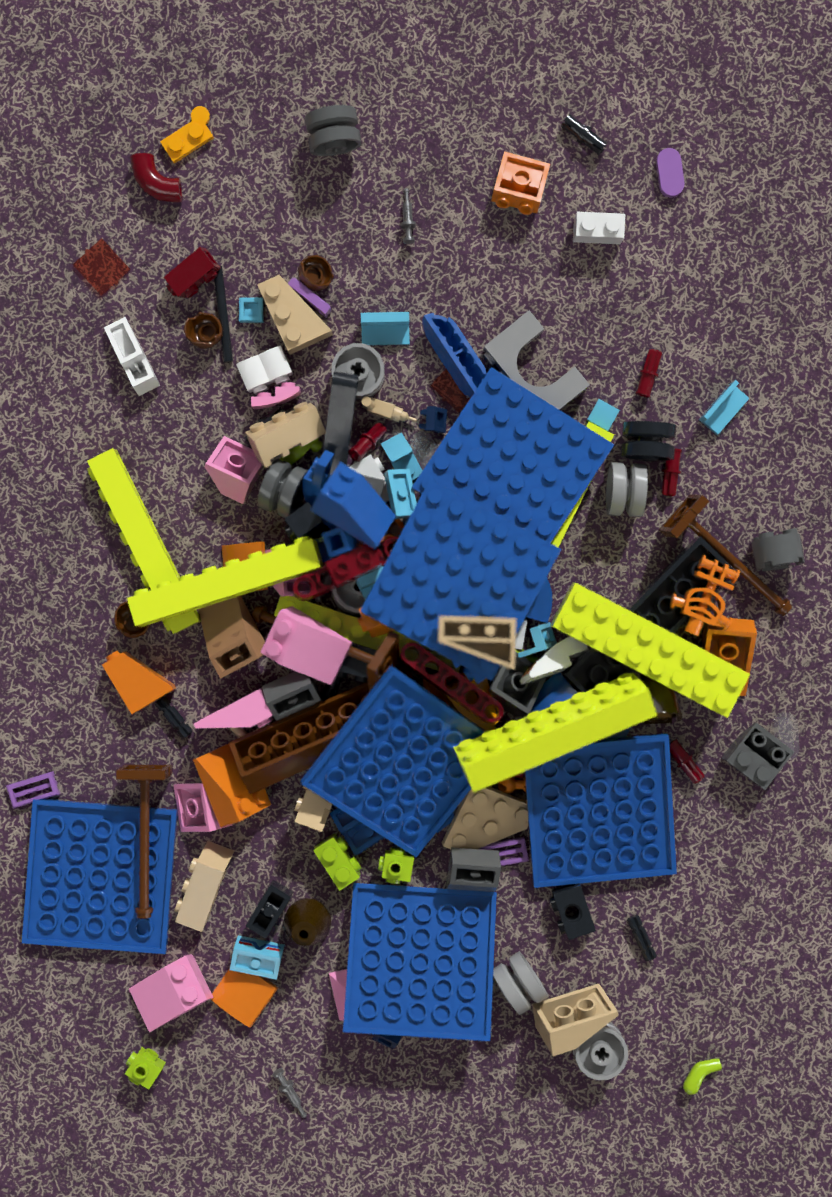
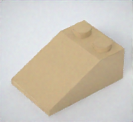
(573, 1018)

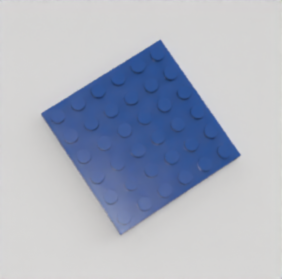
(517, 457)
(459, 565)
(396, 762)
(602, 813)
(87, 876)
(420, 962)

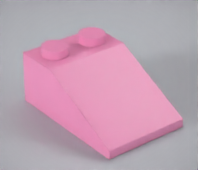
(306, 645)
(242, 713)
(170, 992)

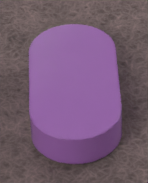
(670, 172)

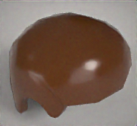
(315, 272)
(203, 330)
(125, 624)

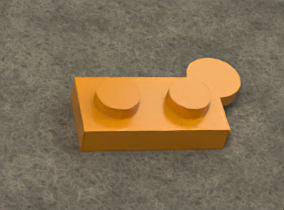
(189, 136)

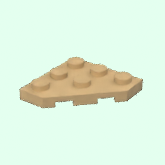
(486, 818)

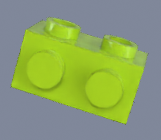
(337, 861)

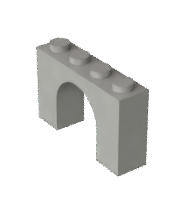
(504, 352)

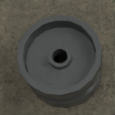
(333, 130)
(282, 488)

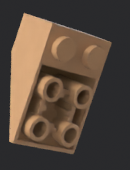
(230, 635)

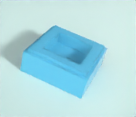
(251, 310)
(603, 415)

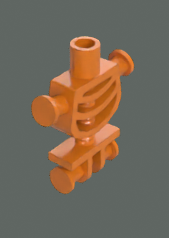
(697, 619)

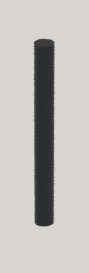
(223, 316)

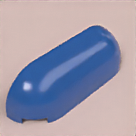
(454, 352)

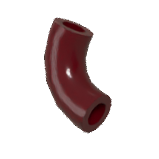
(152, 181)

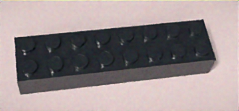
(653, 605)

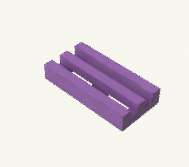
(310, 297)
(53, 784)
(521, 840)

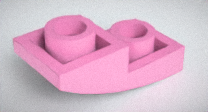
(282, 395)

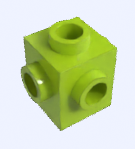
(398, 874)
(144, 1067)

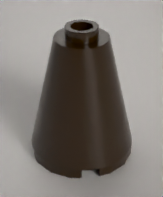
(664, 701)
(307, 922)

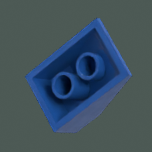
(354, 506)

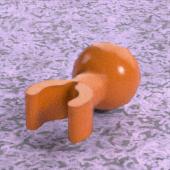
(510, 784)

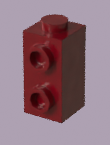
(192, 273)
(353, 564)

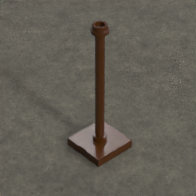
(685, 517)
(386, 655)
(144, 775)

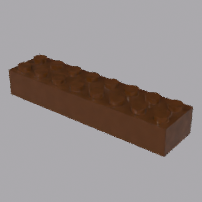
(295, 740)

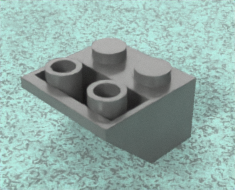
(291, 694)
(758, 755)
(473, 870)

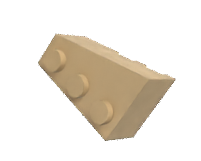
(293, 317)
(285, 432)
(480, 636)
(312, 810)
(203, 886)

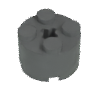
(777, 551)

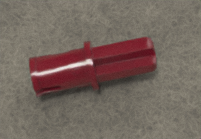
(649, 373)
(367, 442)
(671, 474)
(685, 761)

